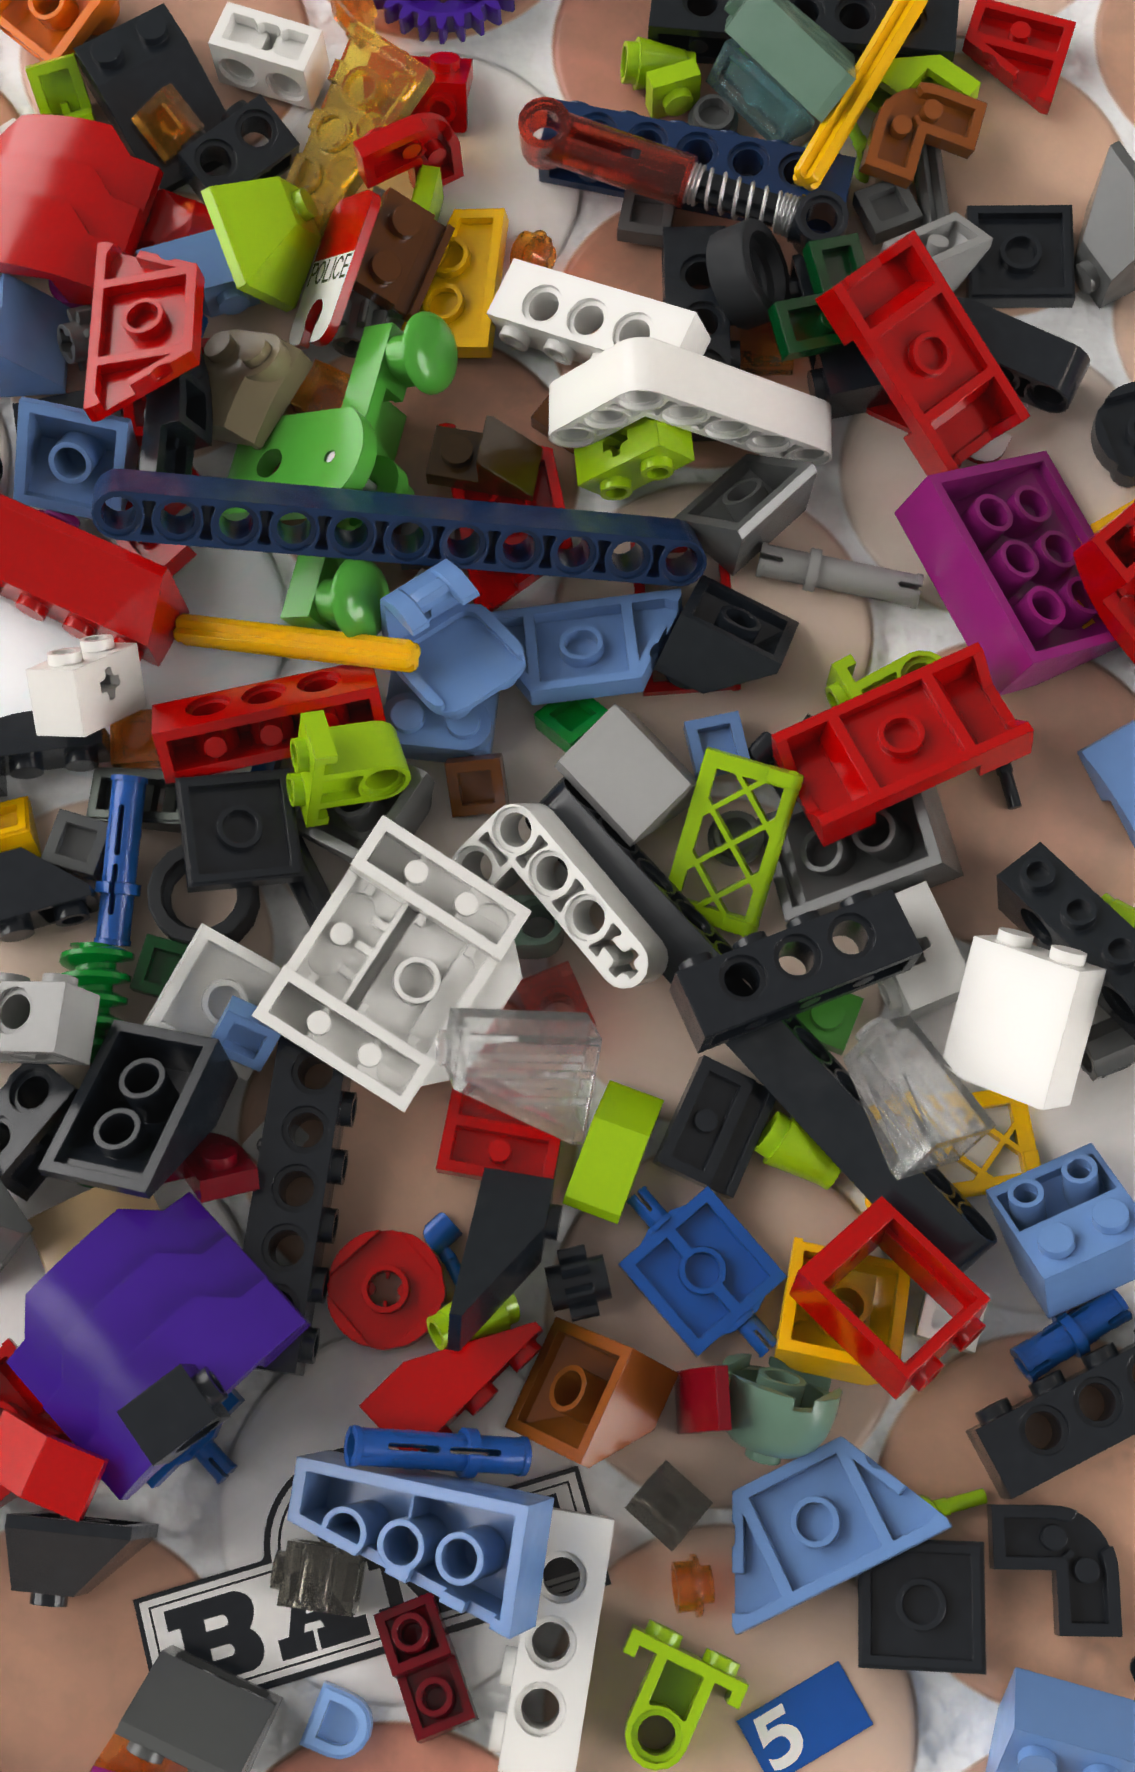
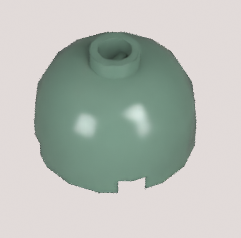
(778, 1409)

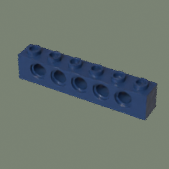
(725, 150)

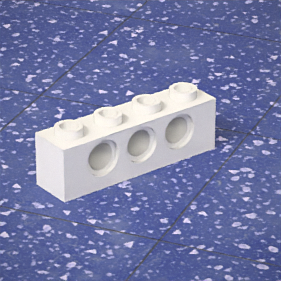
(579, 307)
(556, 1743)

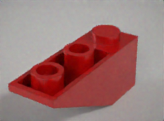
(440, 1386)

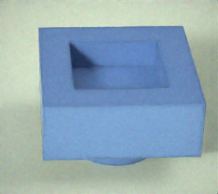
(718, 732)
(243, 1036)

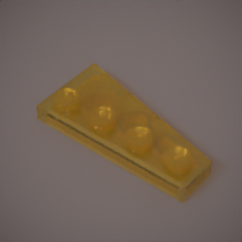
(367, 90)

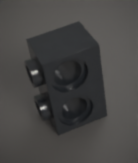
(227, 146)
(30, 1115)

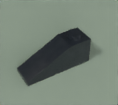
(502, 1247)

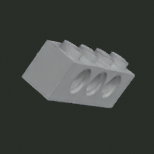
(46, 1020)

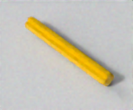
(869, 72)
(297, 642)

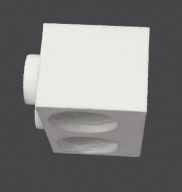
(269, 55)

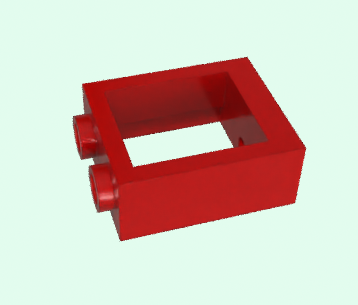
(924, 1263)

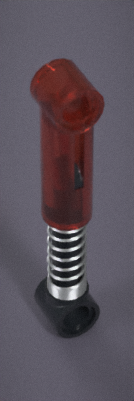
(668, 173)

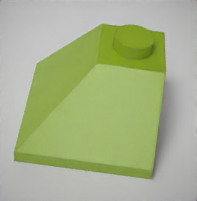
(265, 236)

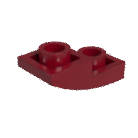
(425, 1667)

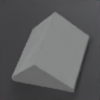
(627, 775)

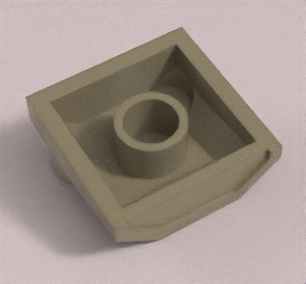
(251, 383)

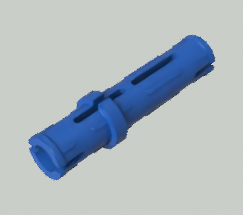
(121, 860)
(504, 1454)

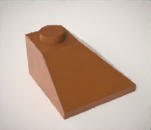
(589, 1395)

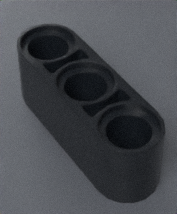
(1035, 362)

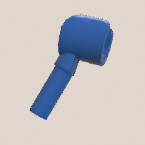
(439, 1235)

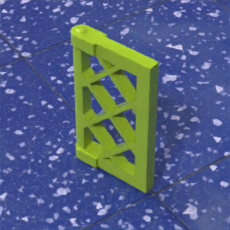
(776, 828)

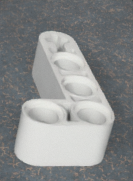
(571, 902)

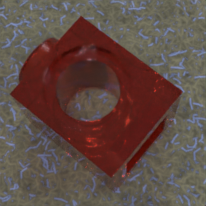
(550, 987)

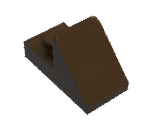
(485, 462)

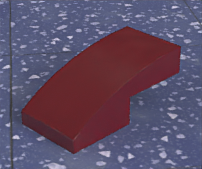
(703, 1400)

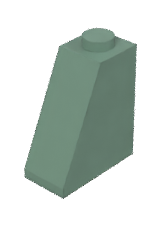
(793, 51)

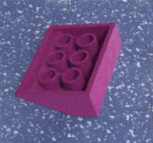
(1005, 566)

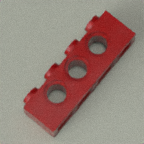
(257, 720)

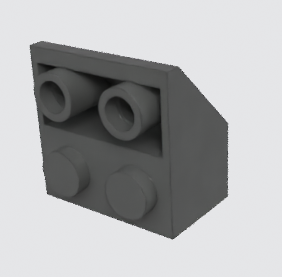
(197, 1715)

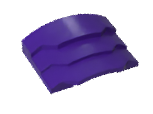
(134, 1307)

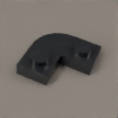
(1075, 1552)

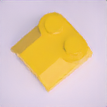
(872, 1291)

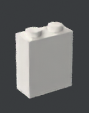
(1023, 1018)

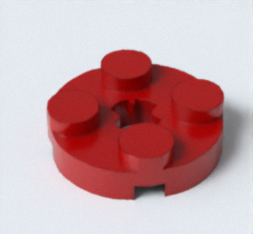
(352, 1287)

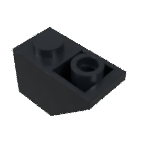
(39, 895)

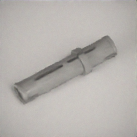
(839, 575)

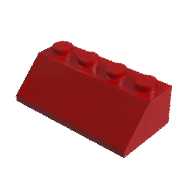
(86, 582)

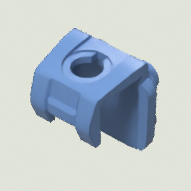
(462, 644)

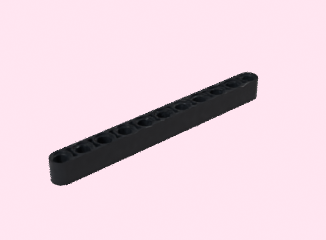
(784, 1054)

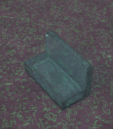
(757, 95)

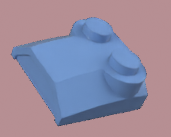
(431, 735)

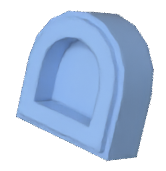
(338, 1723)

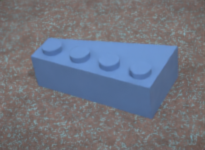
(445, 1533)

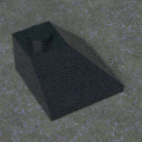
(724, 640)
(67, 1557)

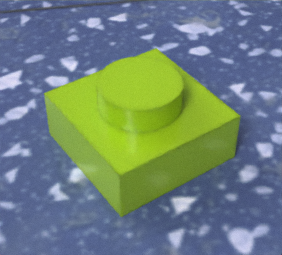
(672, 89)

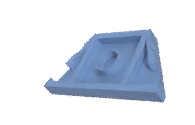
(592, 644)
(819, 1527)

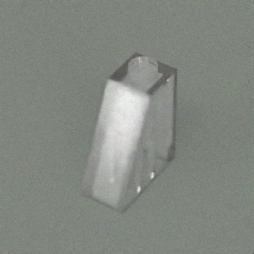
(525, 1064)
(913, 1097)

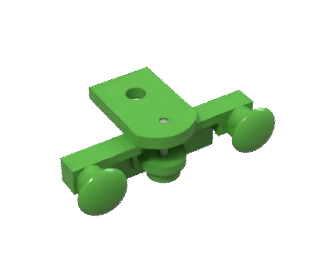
(353, 451)

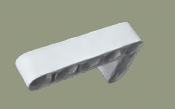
(690, 393)

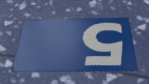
(805, 1721)

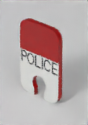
(335, 270)

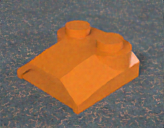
(56, 26)

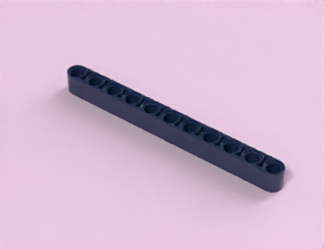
(382, 514)

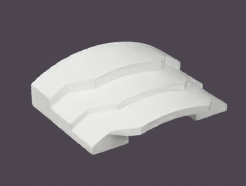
(391, 959)

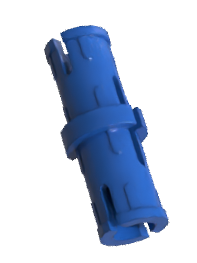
(1070, 1334)

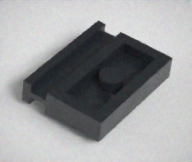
(715, 1127)

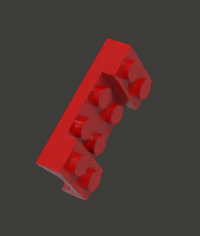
(924, 354)
(900, 742)

